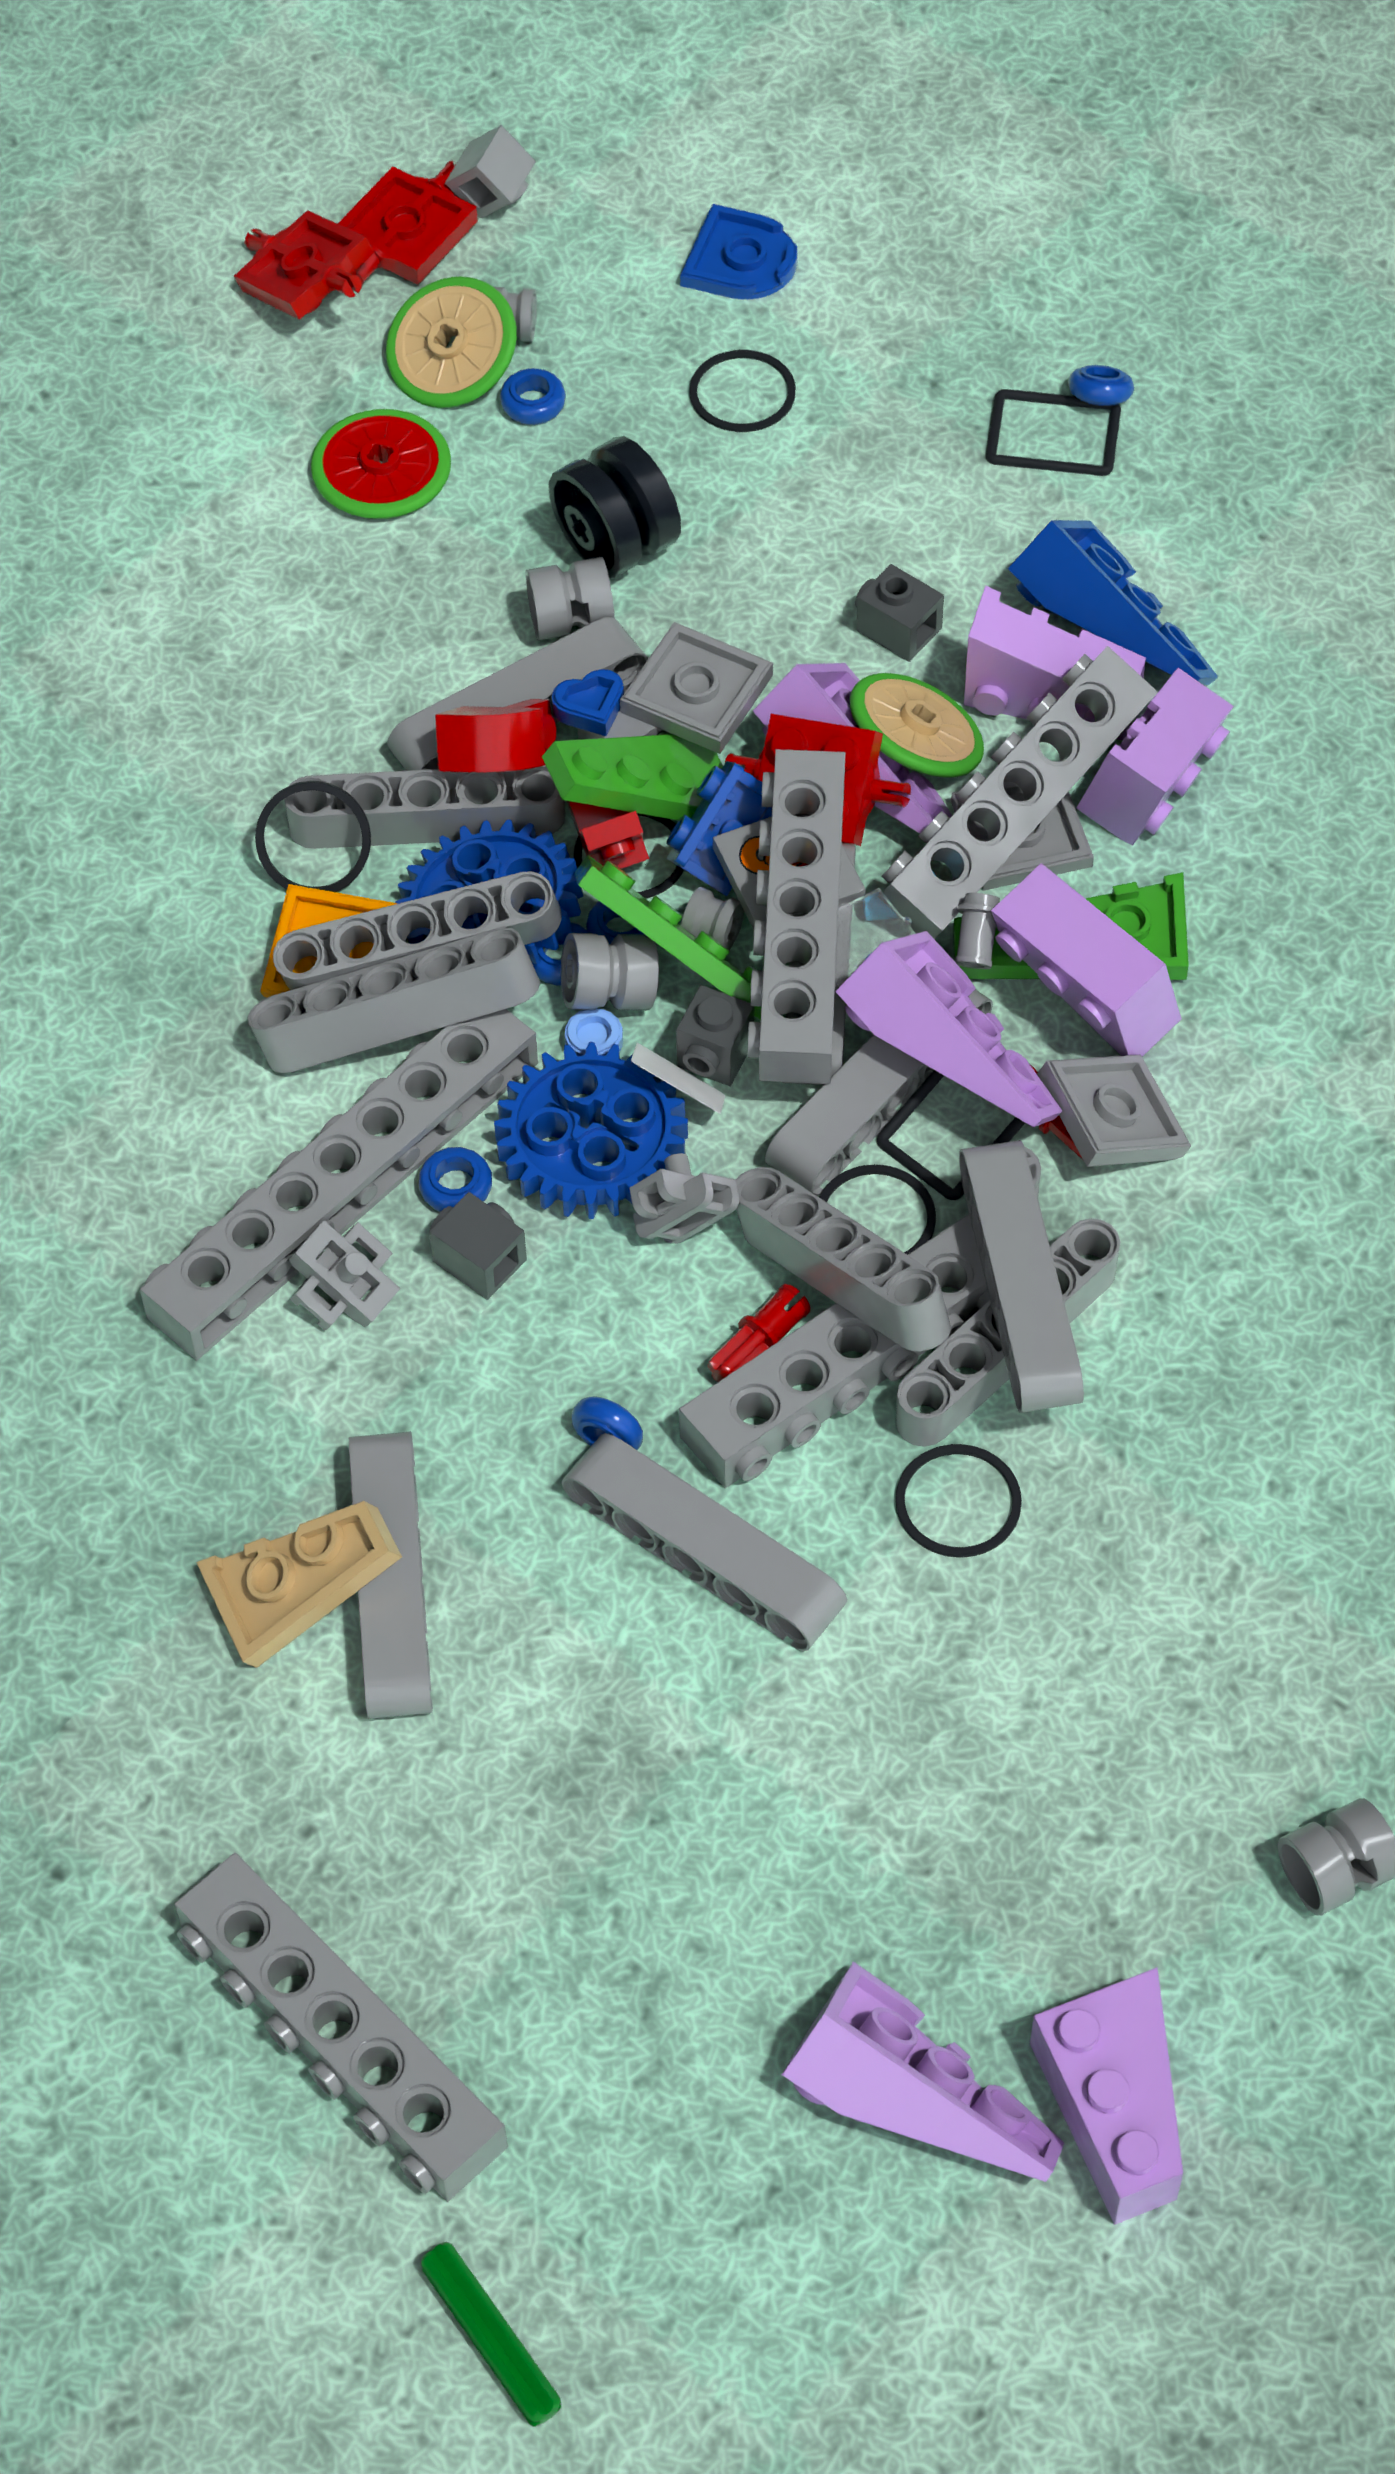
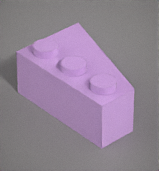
(1022, 658)
(1156, 758)
(1088, 962)
(1116, 2091)

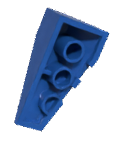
(1085, 581)

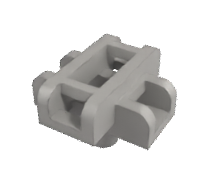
(679, 1204)
(342, 1275)

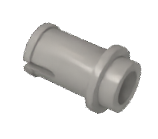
(976, 931)

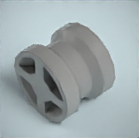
(524, 311)
(715, 917)

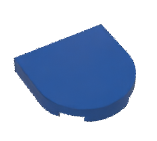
(740, 255)

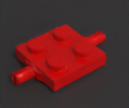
(410, 223)
(303, 264)
(862, 773)

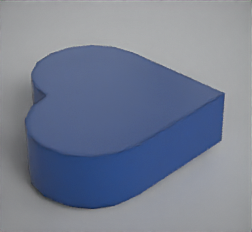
(589, 702)

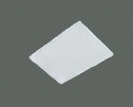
(678, 1078)

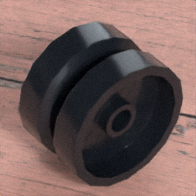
(615, 505)

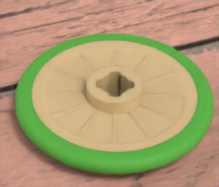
(478, 354)
(918, 724)

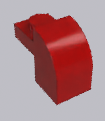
(494, 737)
(609, 834)

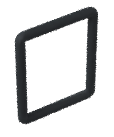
(1041, 464)
(911, 1164)

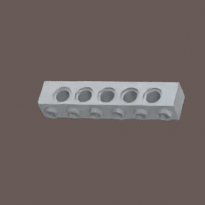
(1115, 698)
(801, 1046)
(812, 1356)
(239, 1901)

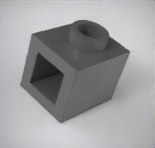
(899, 612)
(714, 1035)
(477, 1244)

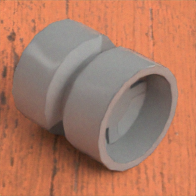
(568, 597)
(619, 972)
(1336, 1858)

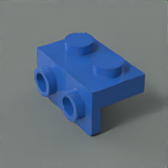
(729, 802)

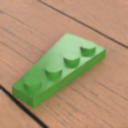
(632, 773)

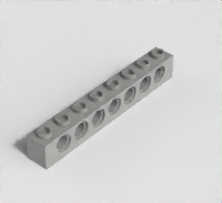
(375, 1165)

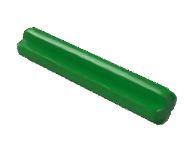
(491, 2334)

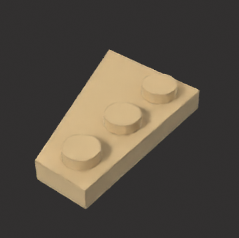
(295, 1580)

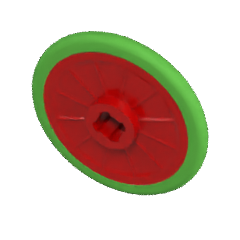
(411, 470)

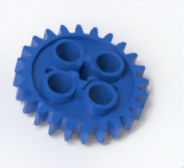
(493, 856)
(588, 1129)

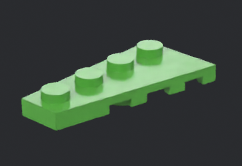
(1149, 914)
(660, 924)

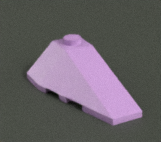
(823, 695)
(921, 1005)
(883, 2071)

